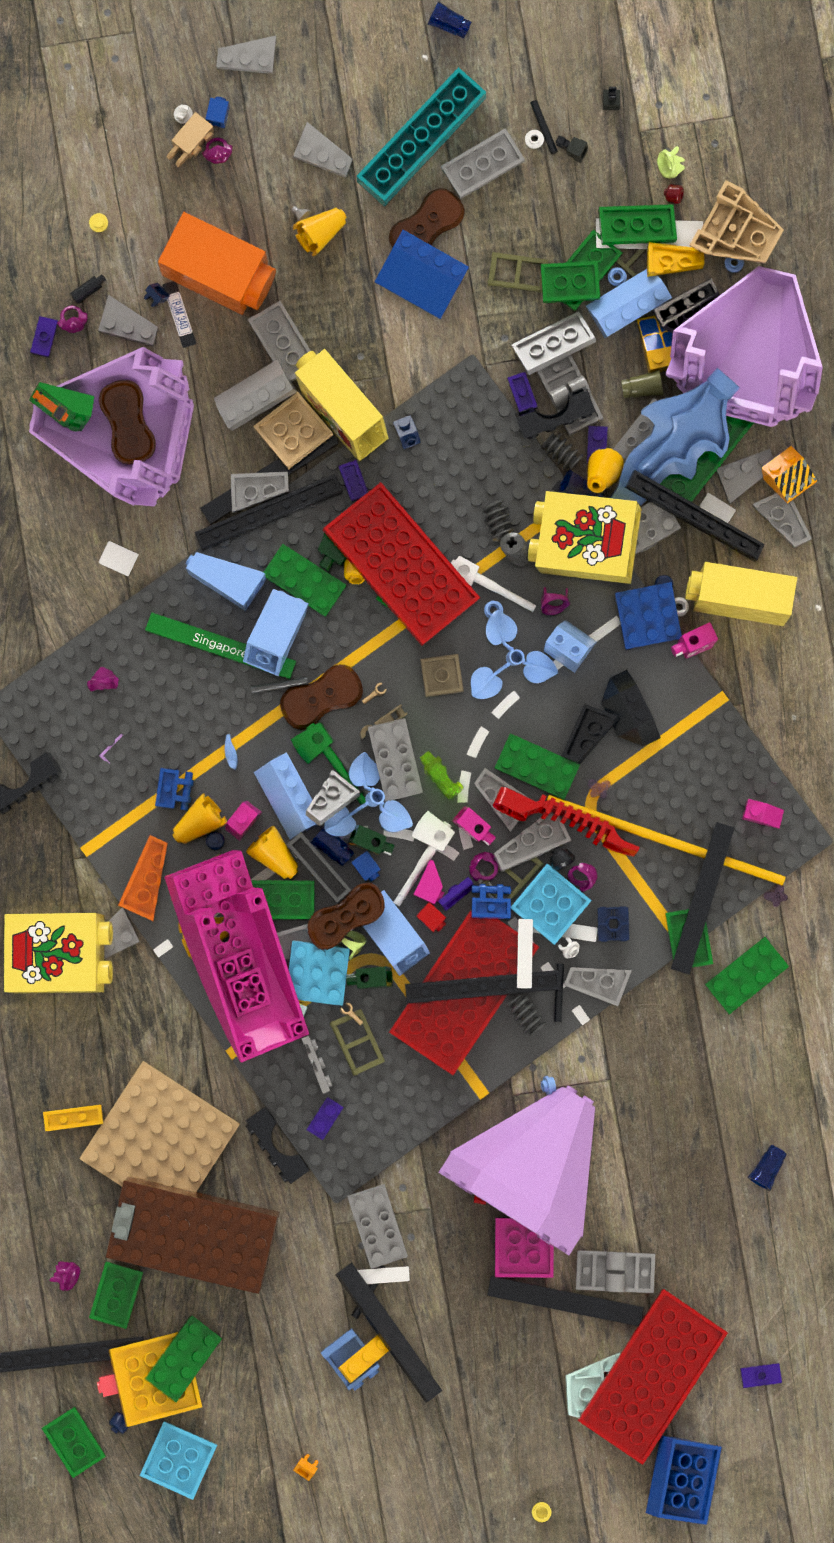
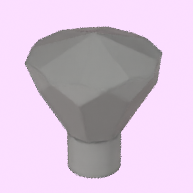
(301, 213)

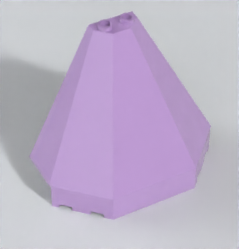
(758, 340)
(165, 412)
(534, 1166)

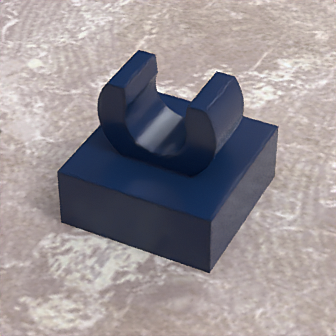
(157, 293)

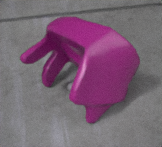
(548, 609)
(66, 1275)

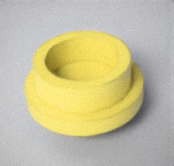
(98, 222)
(541, 1512)

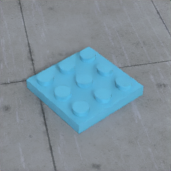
(551, 904)
(319, 973)
(178, 1460)

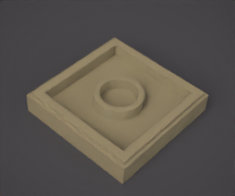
(441, 675)

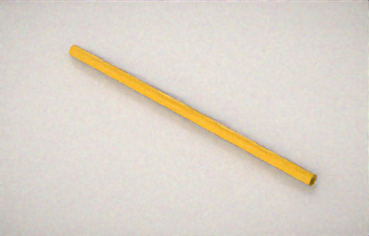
(675, 843)

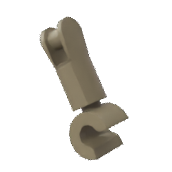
(386, 718)

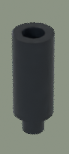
(87, 288)

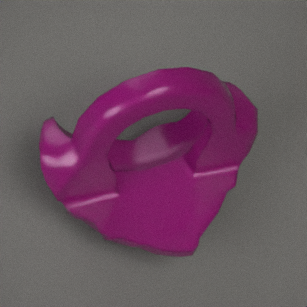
(217, 154)
(73, 324)
(103, 680)
(589, 871)
(475, 874)

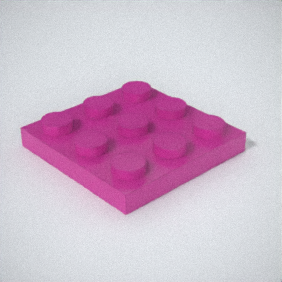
(521, 1251)

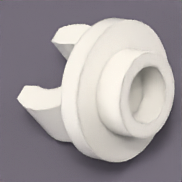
(182, 114)
(571, 949)

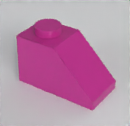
(762, 813)
(430, 885)

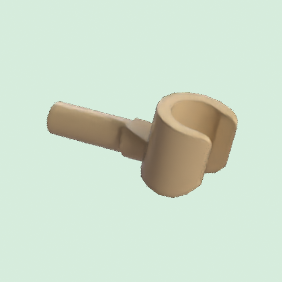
(375, 693)
(351, 1014)

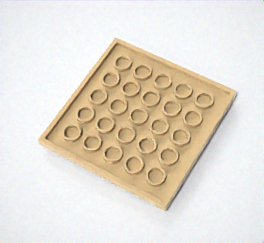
(159, 1134)

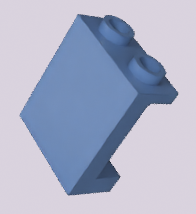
(341, 1351)

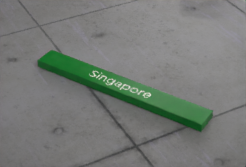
(206, 641)

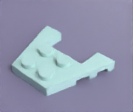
(584, 1383)

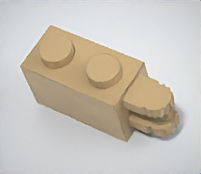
(191, 138)

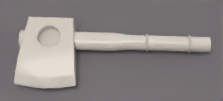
(470, 573)
(435, 835)

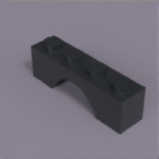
(578, 405)
(43, 770)
(291, 1166)

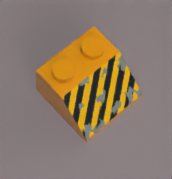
(788, 474)

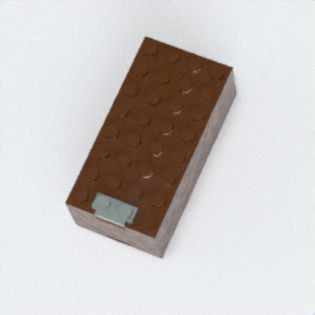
(192, 1234)

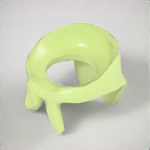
(669, 163)
(360, 941)

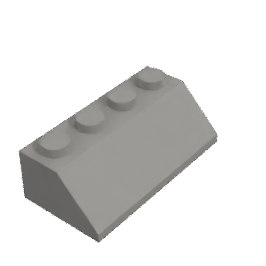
(254, 395)

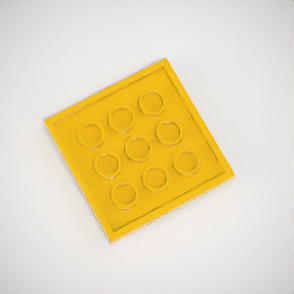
(139, 1398)

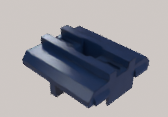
(620, 933)

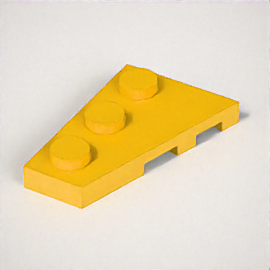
(672, 259)

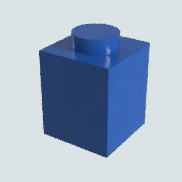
(217, 112)
(366, 867)

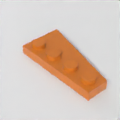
(143, 886)

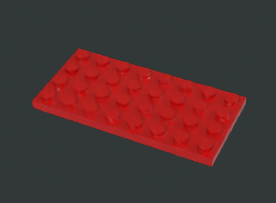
(401, 563)
(450, 1028)
(652, 1376)

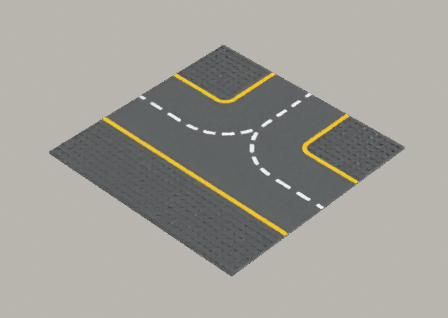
(183, 702)

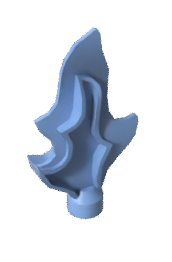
(681, 433)

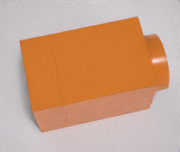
(216, 265)

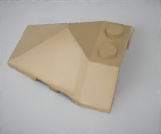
(737, 228)

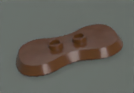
(437, 214)
(123, 407)
(333, 690)
(359, 908)

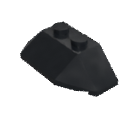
(682, 307)
(626, 701)

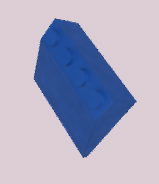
(421, 274)
(683, 1480)

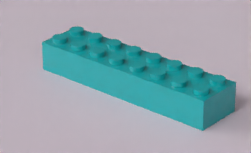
(421, 136)

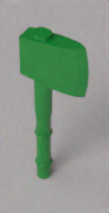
(314, 742)

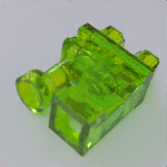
(439, 775)

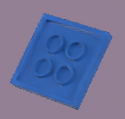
(648, 615)

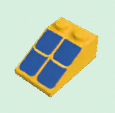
(655, 343)

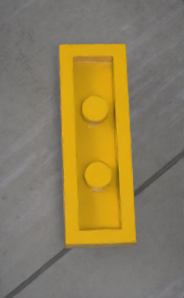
(73, 1117)
(363, 1359)

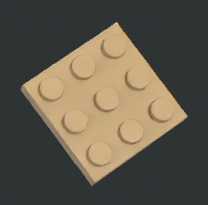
(293, 430)

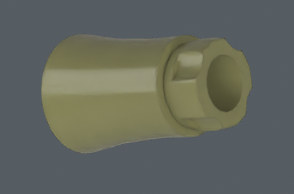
(643, 385)

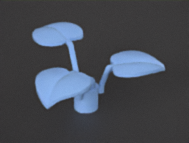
(537, 667)
(393, 816)

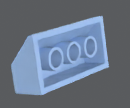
(628, 302)
(286, 794)

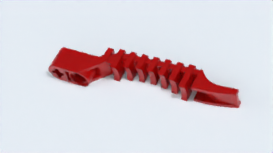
(520, 807)

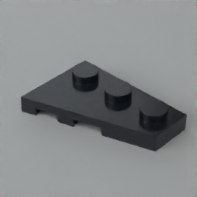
(588, 732)

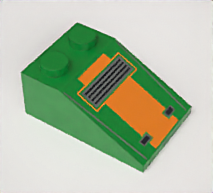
(63, 405)

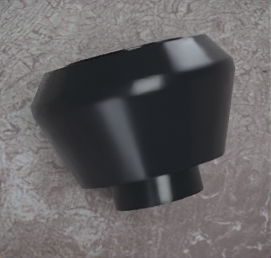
(561, 858)

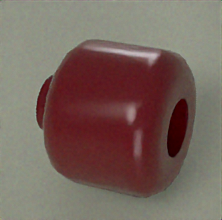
(674, 193)

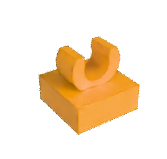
(305, 1468)

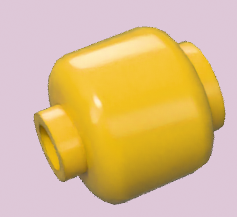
(352, 574)

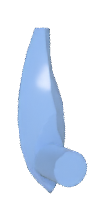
(230, 753)

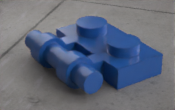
(168, 787)
(491, 907)

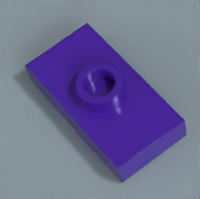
(44, 336)
(353, 480)
(456, 893)
(761, 1375)

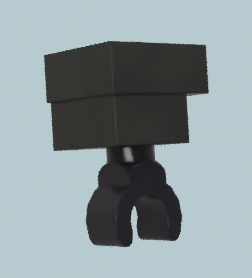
(611, 99)
(576, 148)

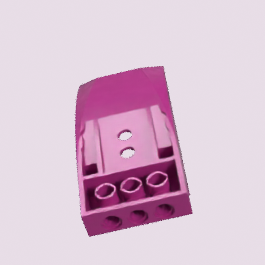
(248, 972)

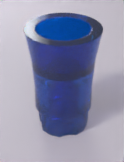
(449, 21)
(577, 485)
(333, 846)
(768, 1168)

